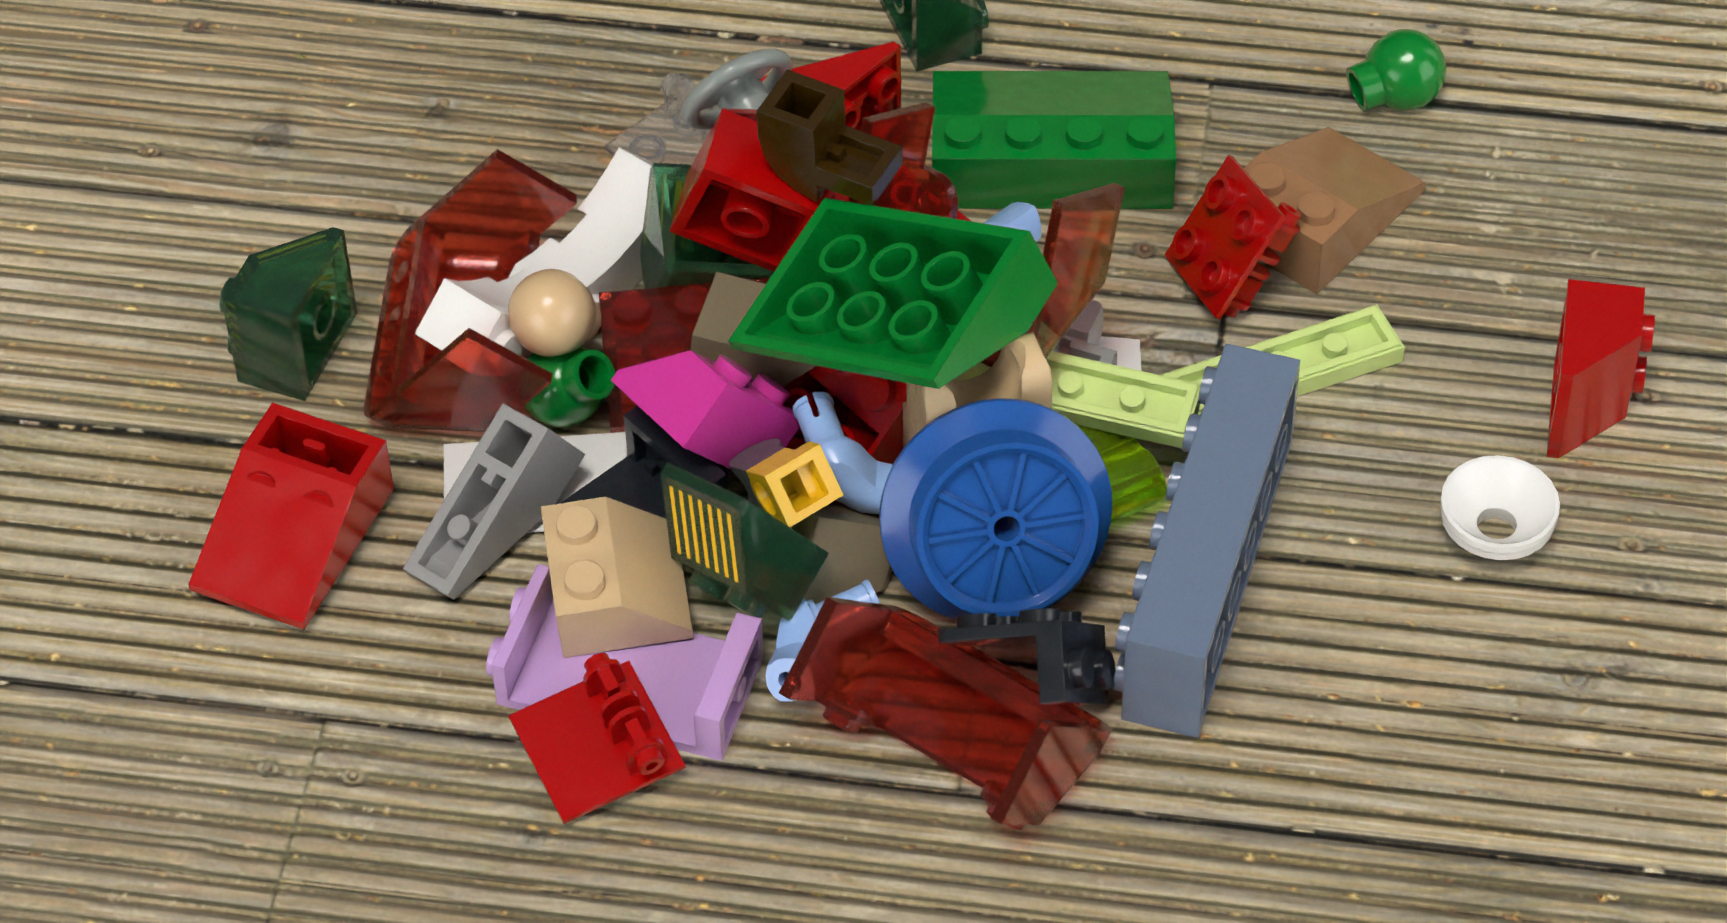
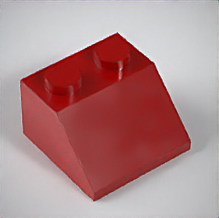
(1597, 361)

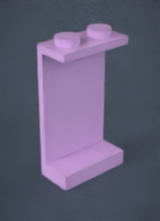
(692, 682)

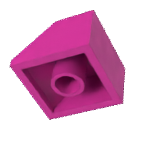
(709, 403)

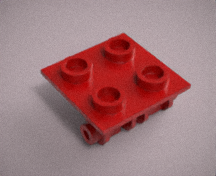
(1227, 237)
(596, 739)

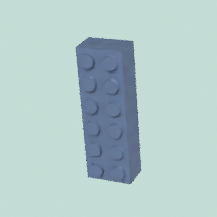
(1206, 540)

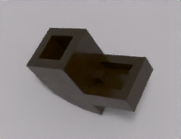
(812, 147)

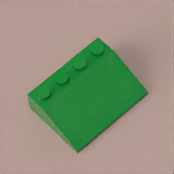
(1054, 136)
(897, 294)

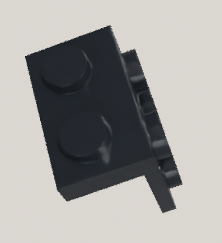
(638, 476)
(1070, 653)

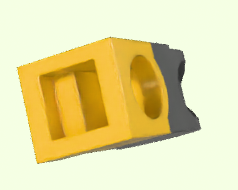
(786, 480)

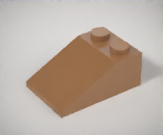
(1343, 200)

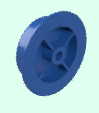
(984, 466)

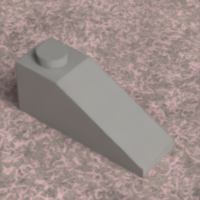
(493, 501)

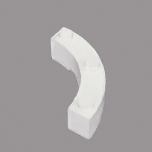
(598, 252)

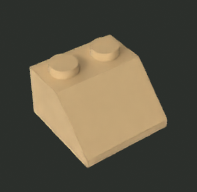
(613, 577)

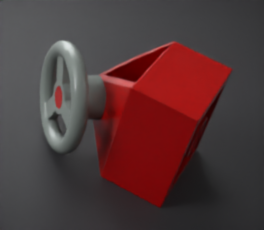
(731, 190)

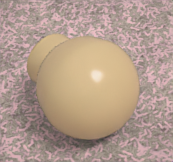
(553, 313)

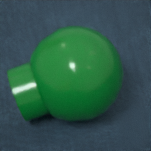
(1399, 71)
(576, 388)

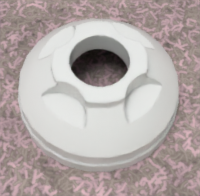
(1500, 490)

